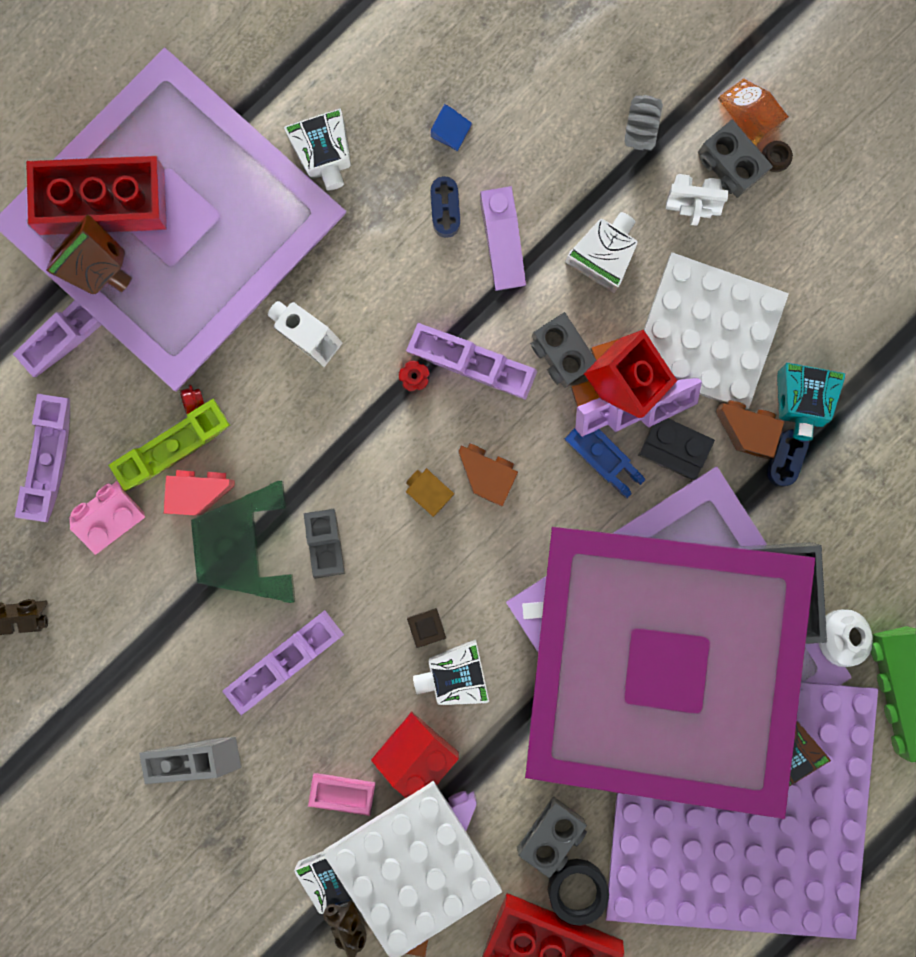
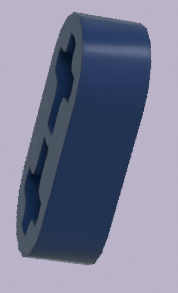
(438, 207)
(794, 463)

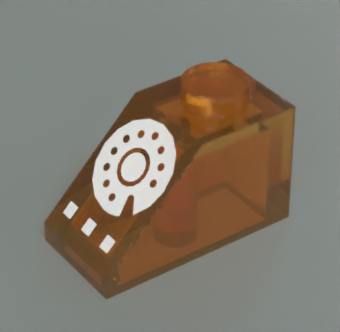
(753, 110)

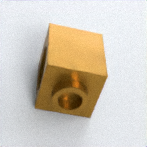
(428, 491)

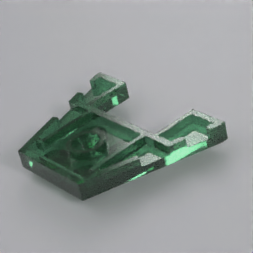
(228, 546)

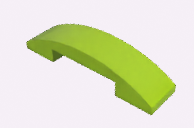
(170, 447)

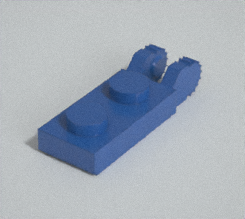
(604, 458)

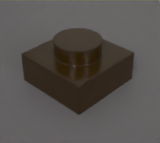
(426, 627)

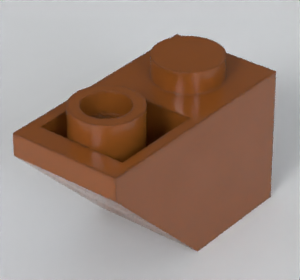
(750, 431)
(487, 477)

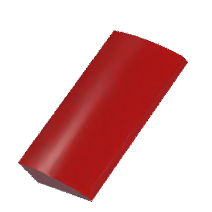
(537, 932)

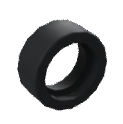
(581, 916)

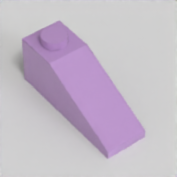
(503, 237)

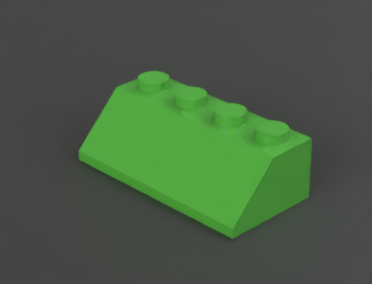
(896, 661)

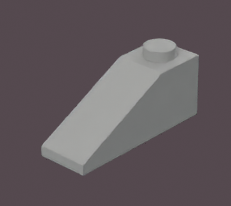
(191, 761)

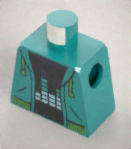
(807, 397)

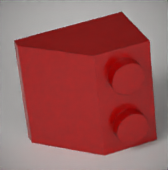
(631, 374)
(414, 756)

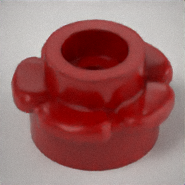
(412, 384)
(191, 399)

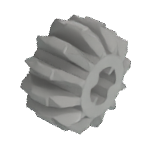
(643, 122)

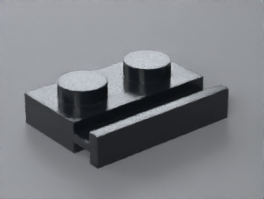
(677, 448)

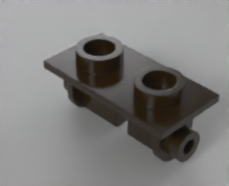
(26, 615)
(346, 927)

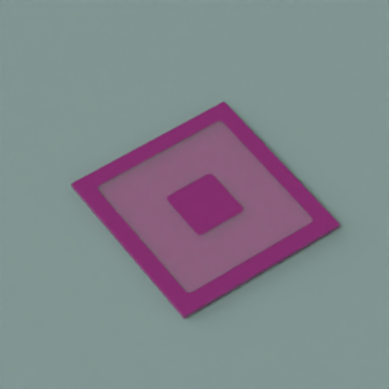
(670, 670)

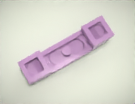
(46, 458)

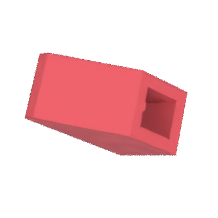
(192, 494)

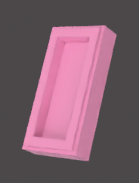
(341, 794)

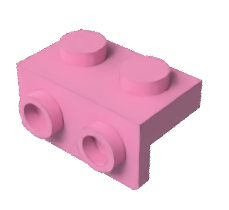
(105, 517)

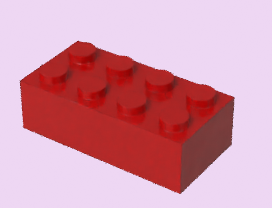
(113, 191)

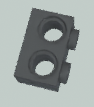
(741, 154)
(571, 347)
(544, 833)

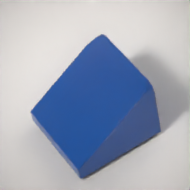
(450, 128)

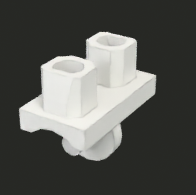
(695, 200)

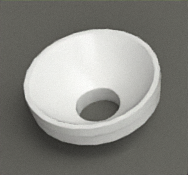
(838, 646)

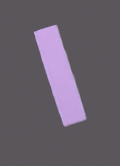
(56, 338)
(471, 361)
(601, 413)
(282, 662)

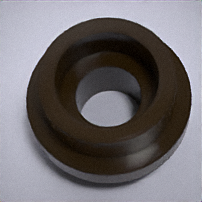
(784, 152)

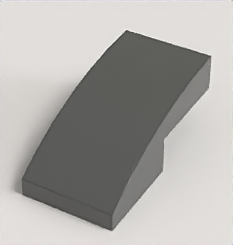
(324, 543)

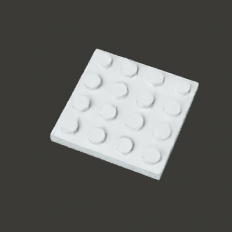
(714, 327)
(412, 871)

